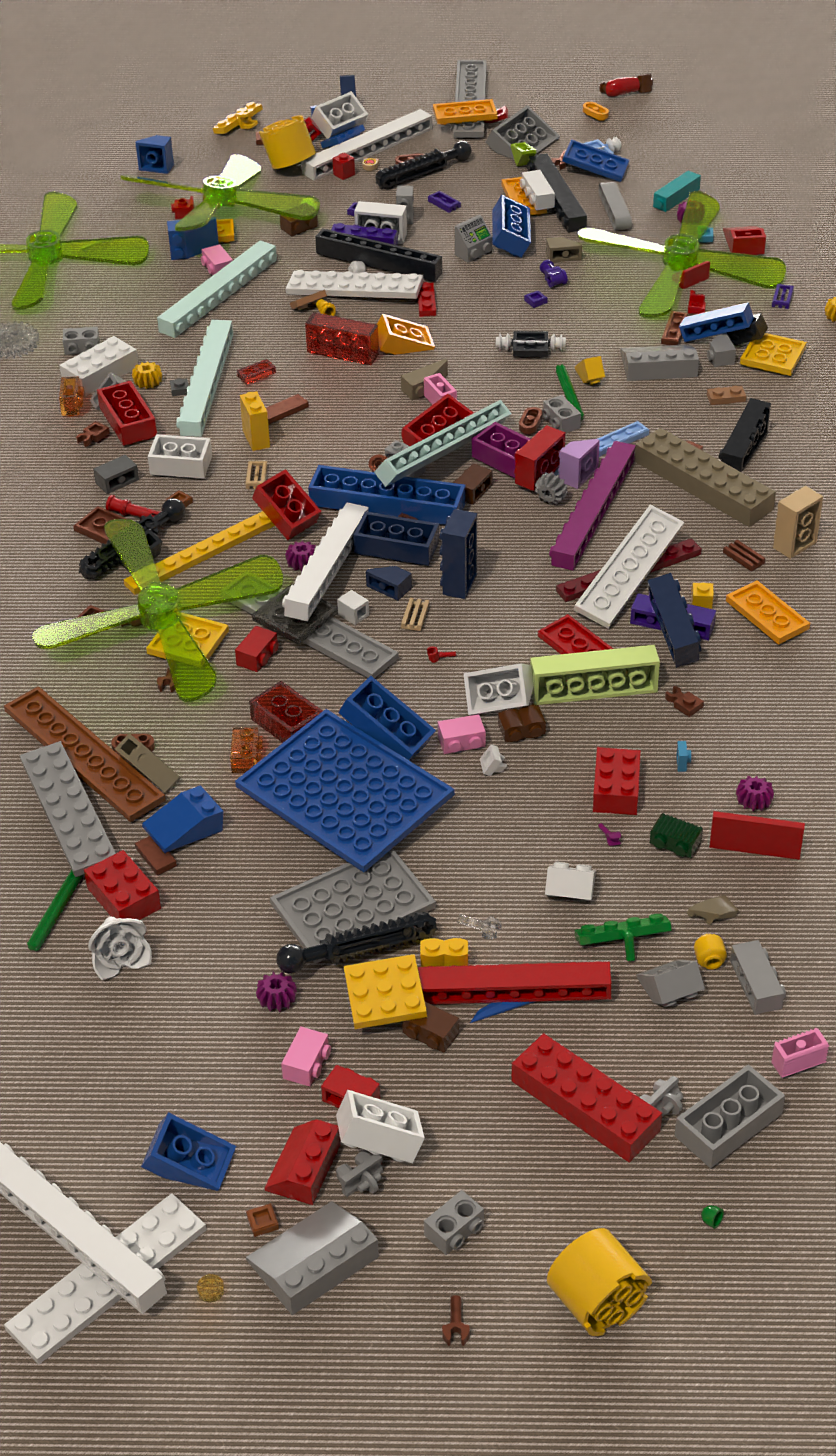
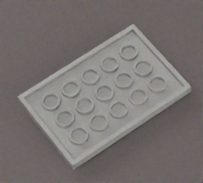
(351, 899)

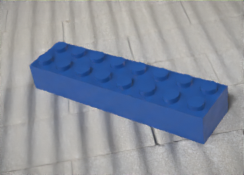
(412, 496)

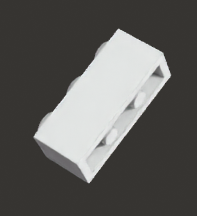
(537, 190)

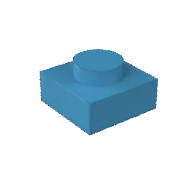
(708, 236)
(683, 756)

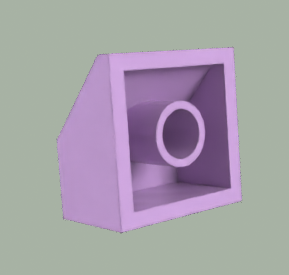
(578, 462)

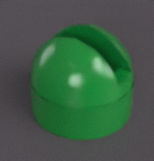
(712, 1216)

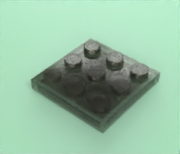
(296, 630)

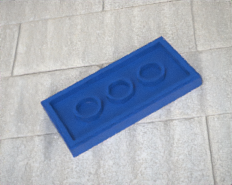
(595, 160)

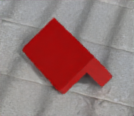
(695, 275)

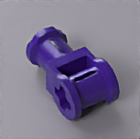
(553, 274)

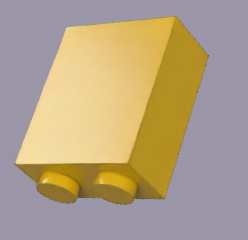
(254, 421)

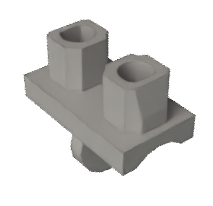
(666, 1096)
(361, 1177)

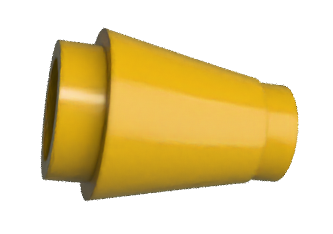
(325, 307)

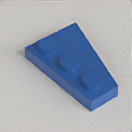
(343, 136)

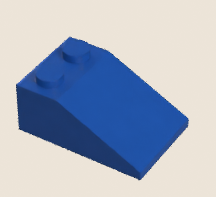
(191, 242)
(185, 820)
(188, 1154)

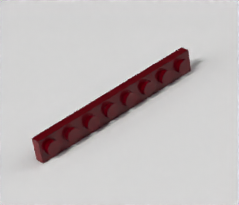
(674, 554)

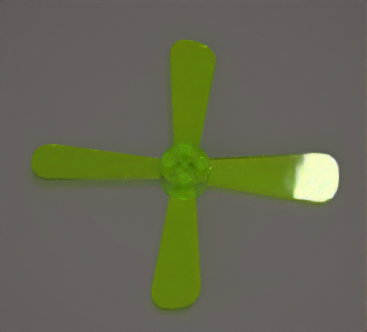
(226, 192)
(46, 248)
(683, 252)
(161, 606)

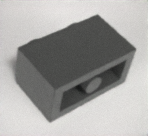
(116, 474)

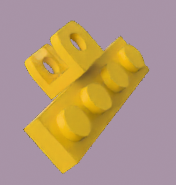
(241, 118)

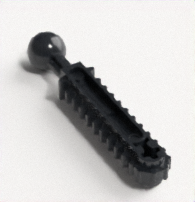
(421, 165)
(104, 557)
(292, 957)

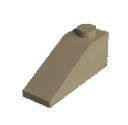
(413, 382)

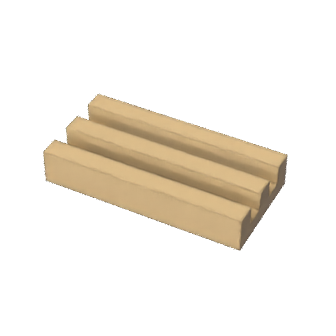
(249, 473)
(417, 604)

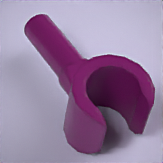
(612, 837)

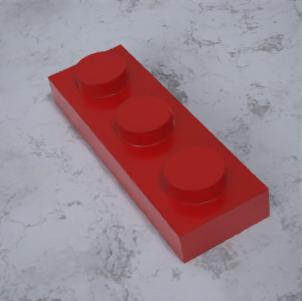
(426, 300)

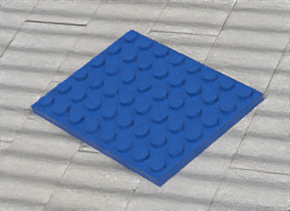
(345, 789)

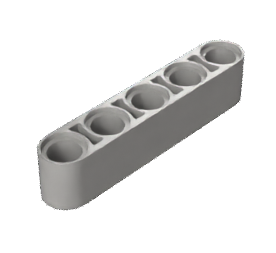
(614, 206)

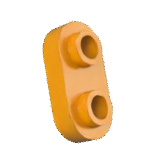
(596, 111)

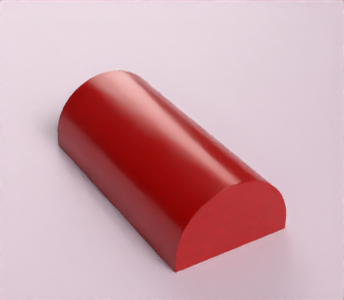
(434, 419)

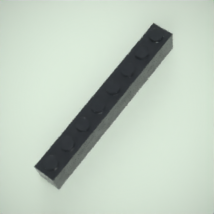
(566, 205)
(378, 254)

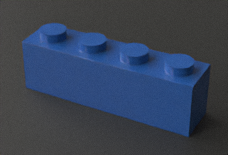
(716, 322)

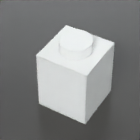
(353, 607)

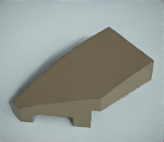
(716, 907)

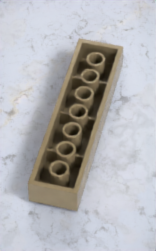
(705, 477)

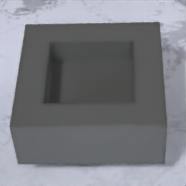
(179, 386)

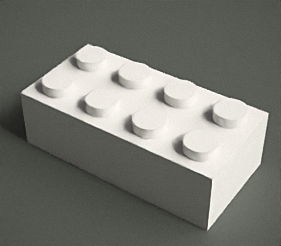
(98, 362)

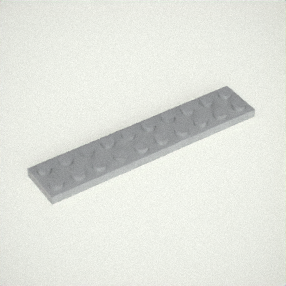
(470, 87)
(339, 642)

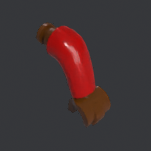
(625, 85)

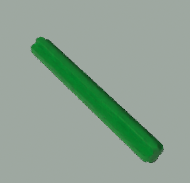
(568, 388)
(53, 911)

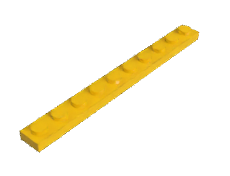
(207, 548)

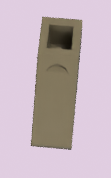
(147, 763)

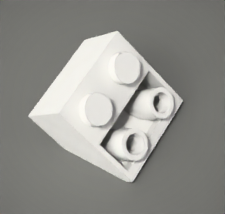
(569, 881)

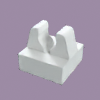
(492, 761)

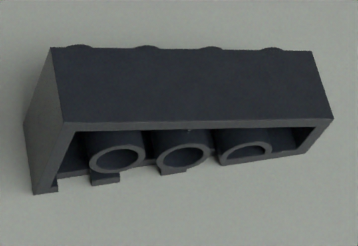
(747, 434)

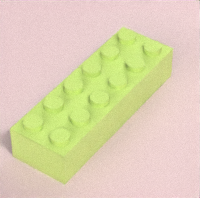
(595, 674)

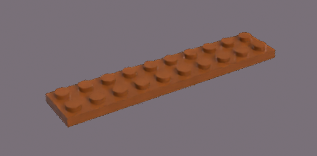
(91, 758)

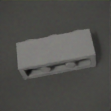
(757, 977)

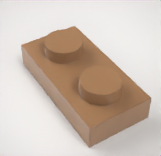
(302, 303)
(726, 395)

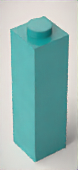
(676, 191)

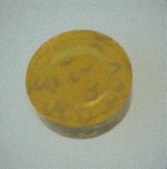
(210, 1288)

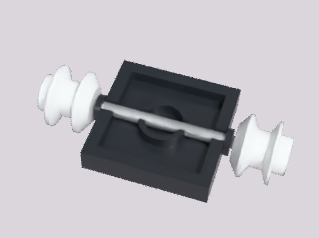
(530, 343)

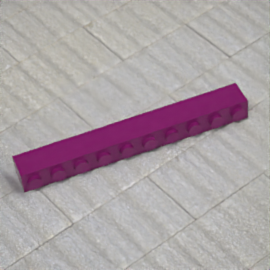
(592, 506)

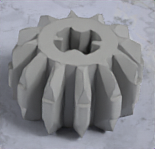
(551, 488)

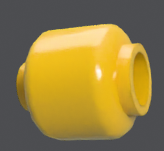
(710, 951)

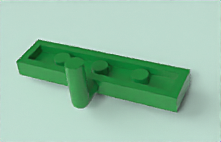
(630, 928)

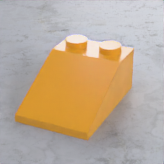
(402, 336)

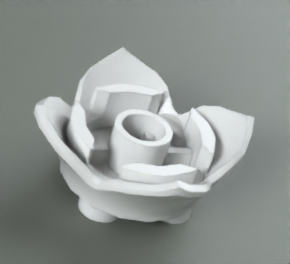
(131, 951)

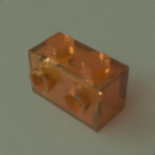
(71, 396)
(245, 749)

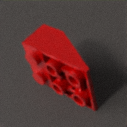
(746, 240)

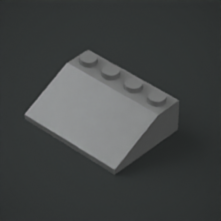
(521, 127)
(660, 362)
(314, 1256)

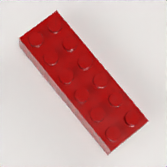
(586, 1097)

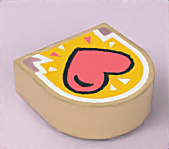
(370, 164)

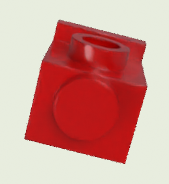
(310, 126)
(182, 207)

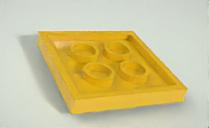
(773, 354)
(205, 632)
(385, 991)

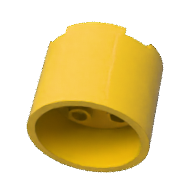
(287, 142)
(598, 1281)

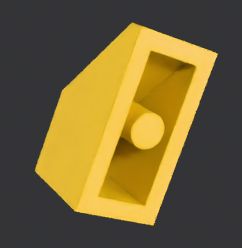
(590, 370)
(702, 595)

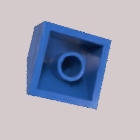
(155, 154)

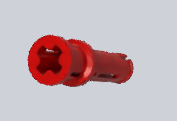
(125, 507)

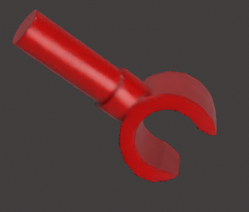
(434, 655)

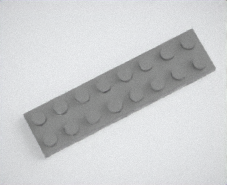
(67, 807)

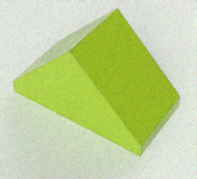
(521, 153)

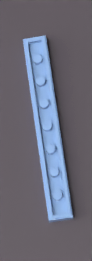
(626, 435)

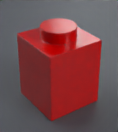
(343, 166)

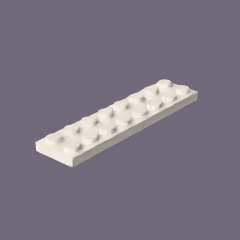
(355, 284)
(628, 566)
(84, 1297)

